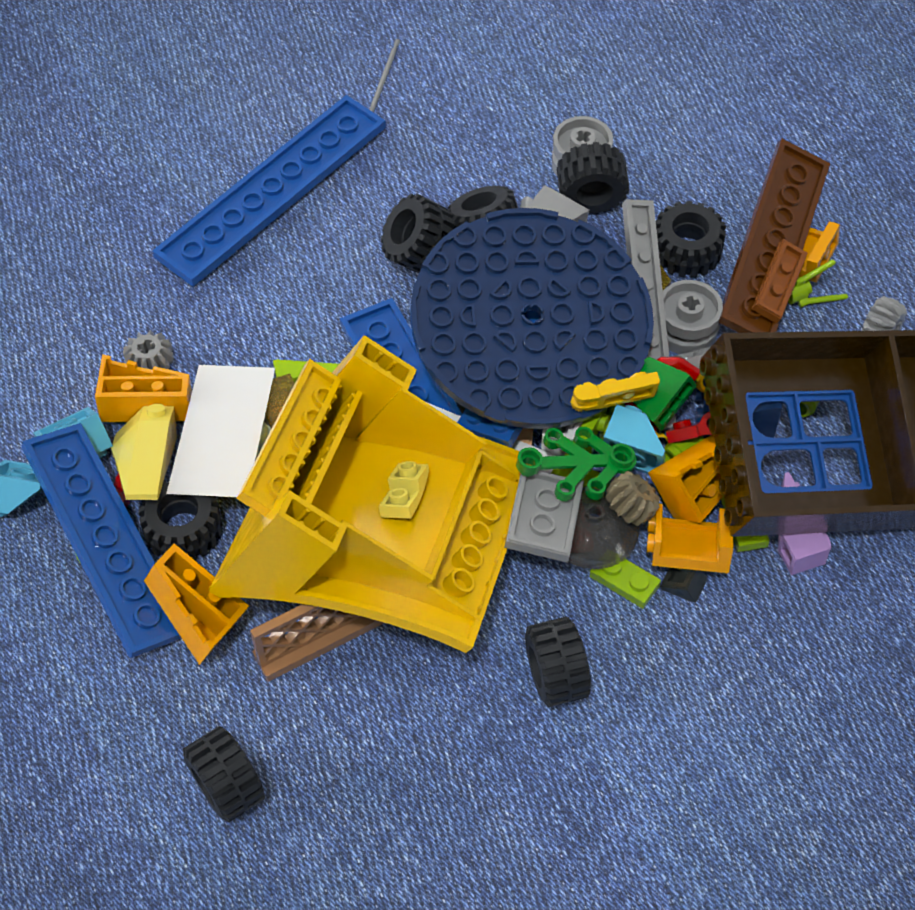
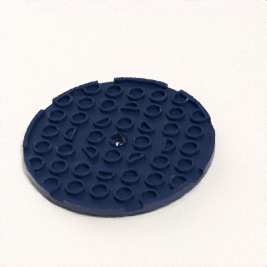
(496, 360)

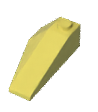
(144, 451)

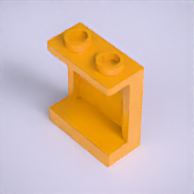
(820, 248)
(689, 543)

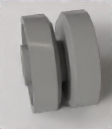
(578, 131)
(691, 315)

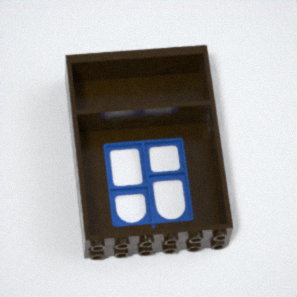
(861, 368)

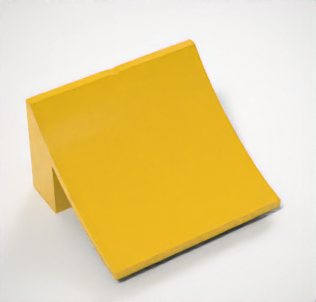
(318, 495)

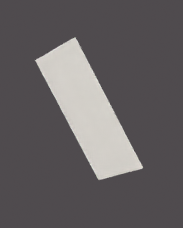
(221, 430)

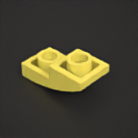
(405, 491)

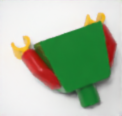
(675, 386)

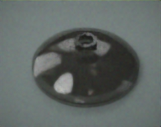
(601, 539)

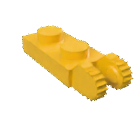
(614, 391)

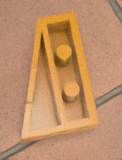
(127, 388)
(690, 482)
(196, 613)

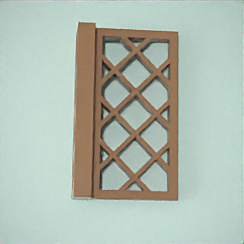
(305, 638)

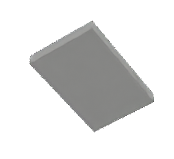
(541, 521)

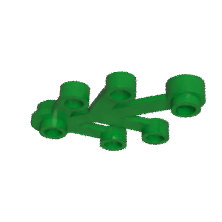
(580, 460)

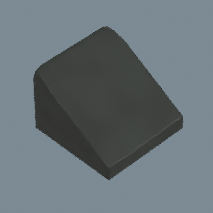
(684, 583)

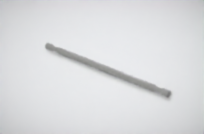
(384, 75)

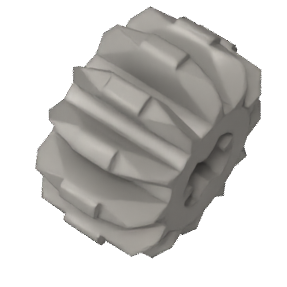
(885, 315)
(149, 351)

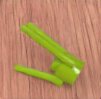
(803, 289)

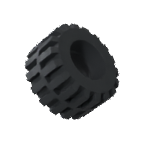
(593, 176)
(481, 201)
(691, 222)
(414, 230)
(192, 537)
(558, 661)
(224, 773)

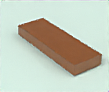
(779, 281)

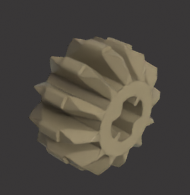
(632, 498)

